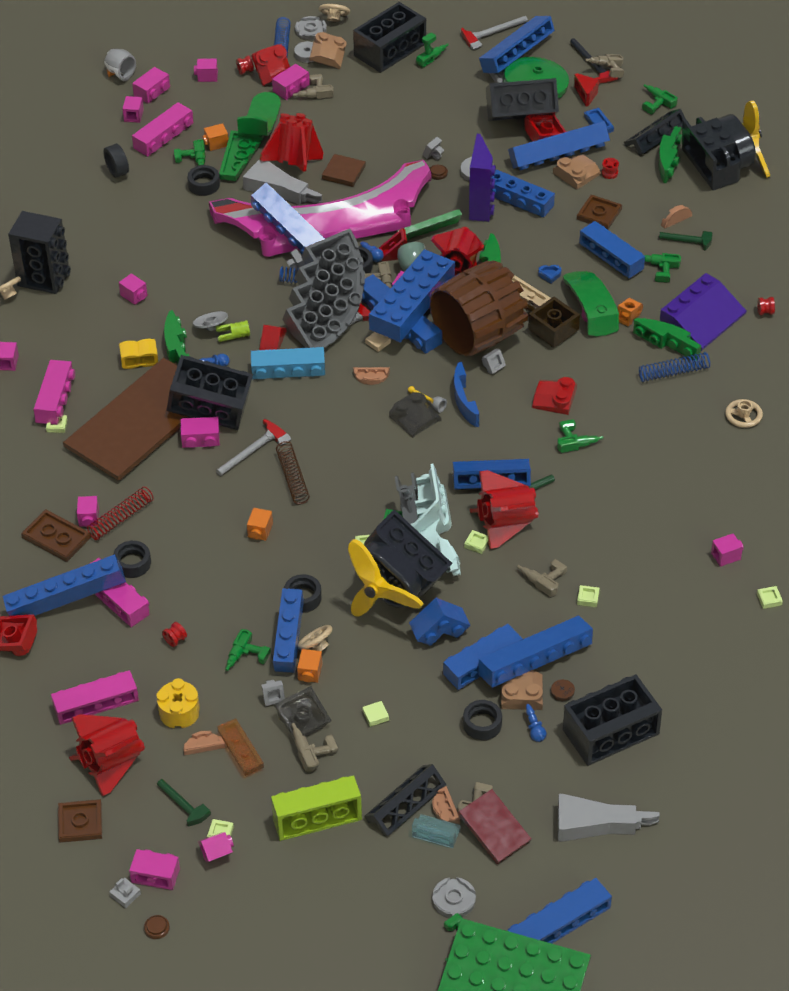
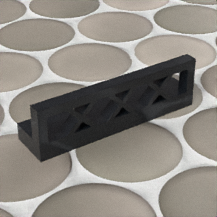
(654, 132)
(400, 794)

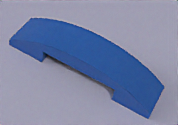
(468, 409)

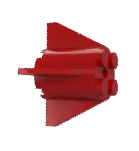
(293, 142)
(460, 246)
(504, 507)
(106, 747)

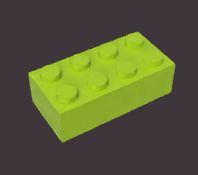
(316, 807)

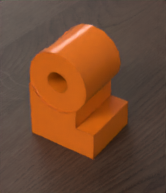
(629, 310)

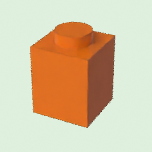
(215, 137)
(259, 524)
(309, 665)

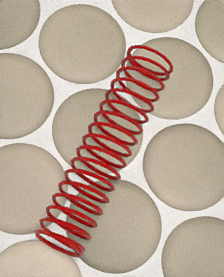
(143, 494)

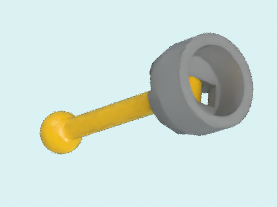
(437, 403)

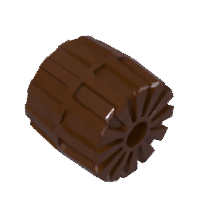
(478, 308)

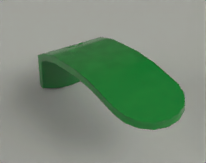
(261, 115)
(596, 302)

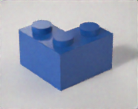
(437, 619)

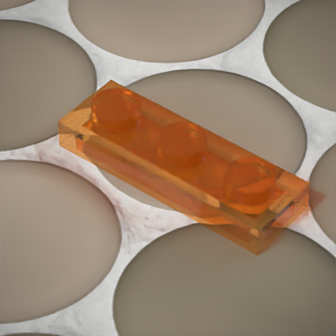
(240, 747)

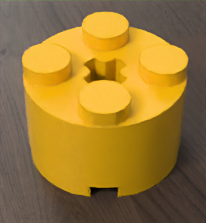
(178, 704)

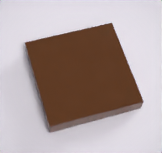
(343, 170)
(599, 210)
(80, 820)

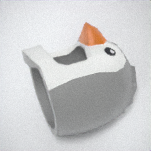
(120, 62)

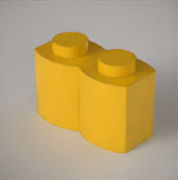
(138, 353)

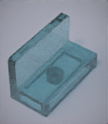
(435, 830)

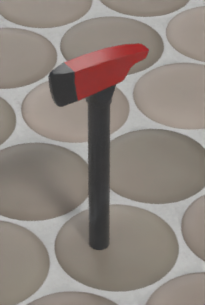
(603, 73)

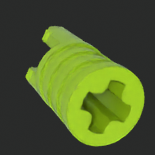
(237, 330)

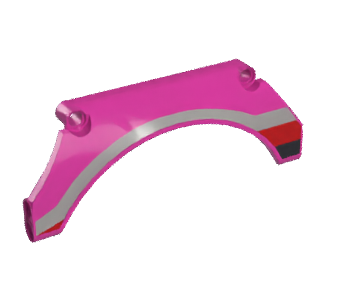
(366, 214)

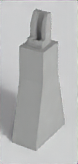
(285, 185)
(588, 818)

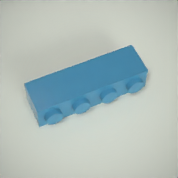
(288, 363)

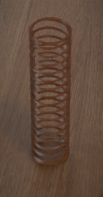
(293, 496)

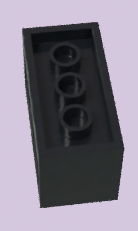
(389, 37)
(521, 99)
(39, 252)
(209, 391)
(612, 719)

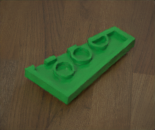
(238, 153)

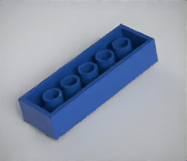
(410, 295)

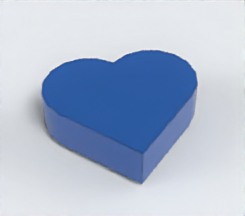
(549, 273)

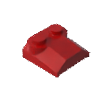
(270, 62)
(542, 126)
(555, 395)
(17, 633)

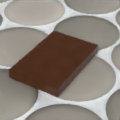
(56, 535)

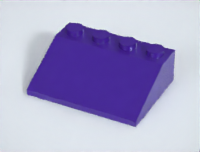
(481, 182)
(703, 310)

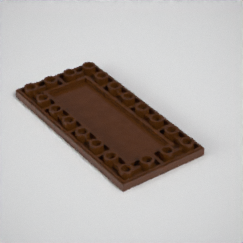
(129, 424)

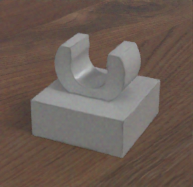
(433, 149)
(296, 261)
(493, 361)
(272, 692)
(125, 892)

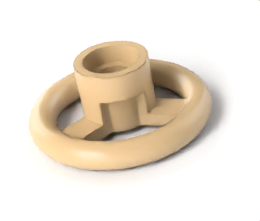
(334, 11)
(7, 289)
(743, 410)
(316, 639)

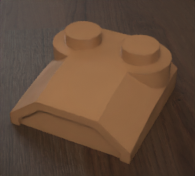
(328, 49)
(576, 170)
(523, 691)

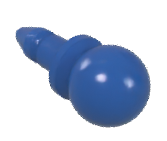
(376, 253)
(221, 359)
(537, 732)

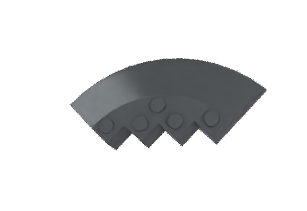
(327, 290)

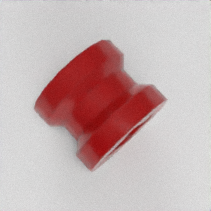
(244, 65)
(610, 168)
(766, 306)
(174, 634)

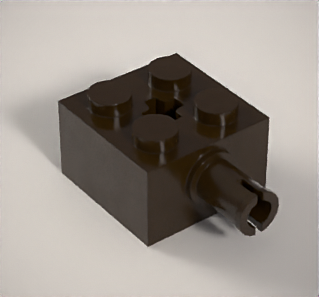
(552, 321)

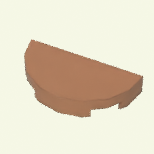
(676, 215)
(371, 375)
(202, 742)
(444, 807)

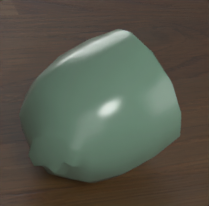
(408, 253)

